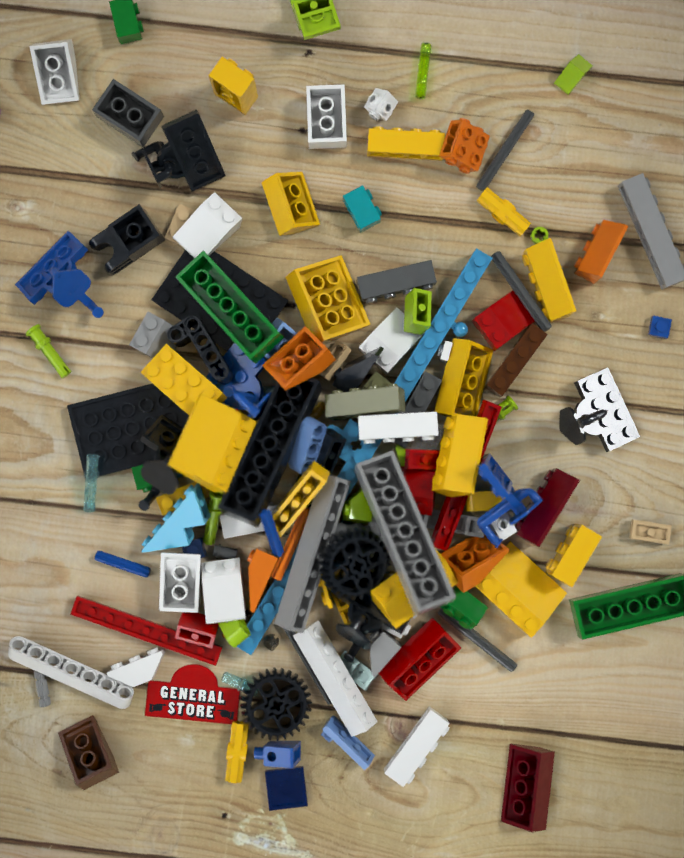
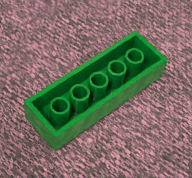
(229, 307)
(628, 606)

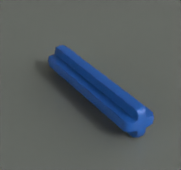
(271, 532)
(123, 564)

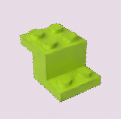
(315, 17)

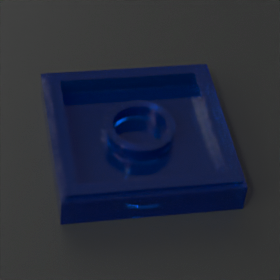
(286, 788)

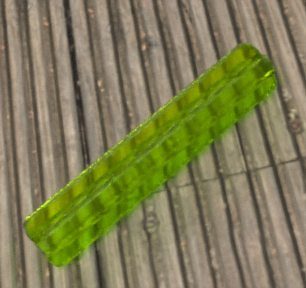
(423, 70)

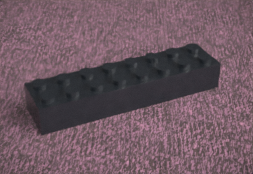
(268, 451)

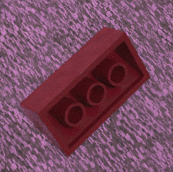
(555, 495)
(527, 787)

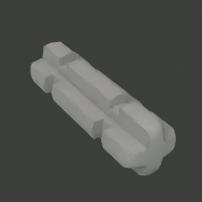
(42, 689)

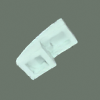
(359, 672)

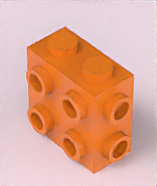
(464, 146)

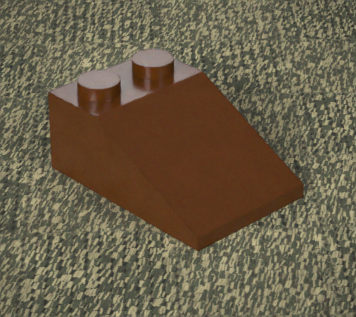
(88, 753)

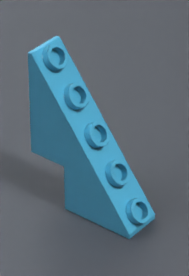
(178, 525)

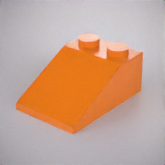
(299, 359)
(473, 560)
(260, 570)

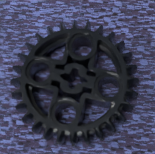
(348, 558)
(268, 707)

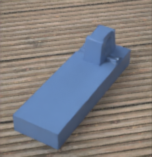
(337, 732)

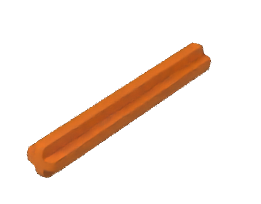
(290, 545)

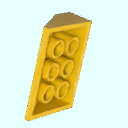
(327, 299)
(212, 444)
(522, 590)

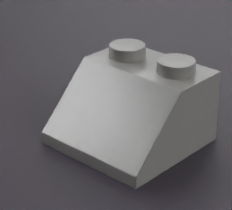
(152, 335)
(382, 650)

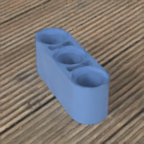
(307, 444)

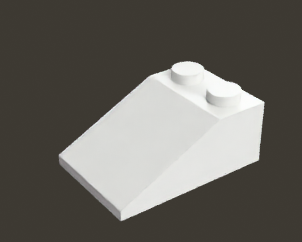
(55, 71)
(208, 227)
(392, 338)
(180, 582)
(223, 590)

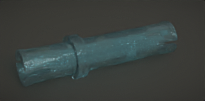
(91, 474)

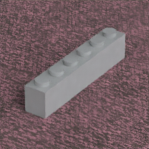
(652, 230)

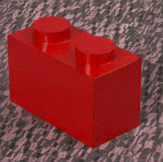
(193, 629)

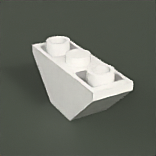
(138, 668)

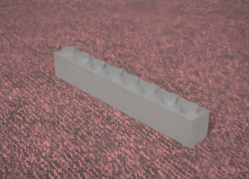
(305, 569)

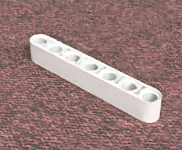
(61, 674)

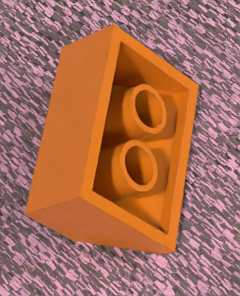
(599, 250)

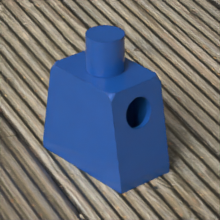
(279, 753)

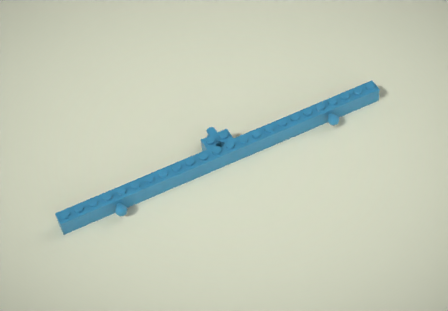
(407, 380)

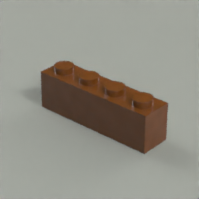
(515, 360)

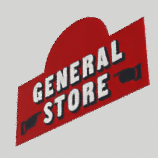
(193, 697)

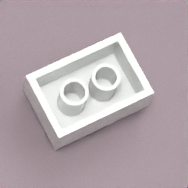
(326, 116)

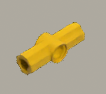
(503, 211)
(237, 752)

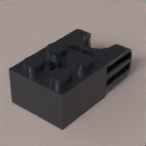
(124, 240)

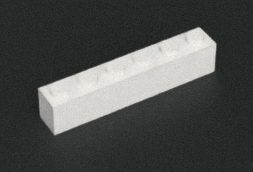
(335, 679)

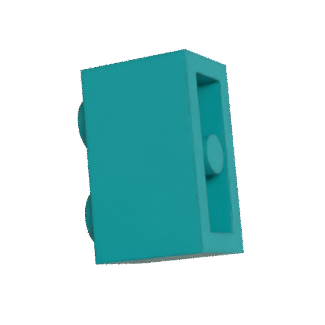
(362, 209)

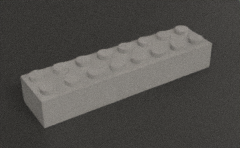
(404, 533)

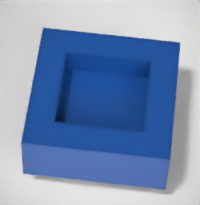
(659, 327)

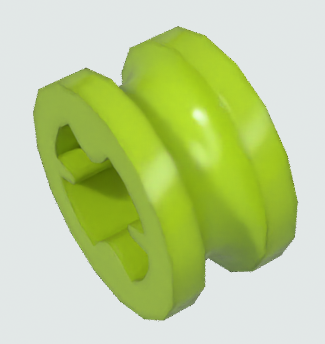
(541, 230)

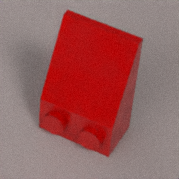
(502, 320)

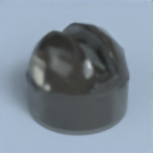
(270, 642)

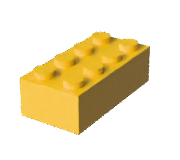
(179, 379)

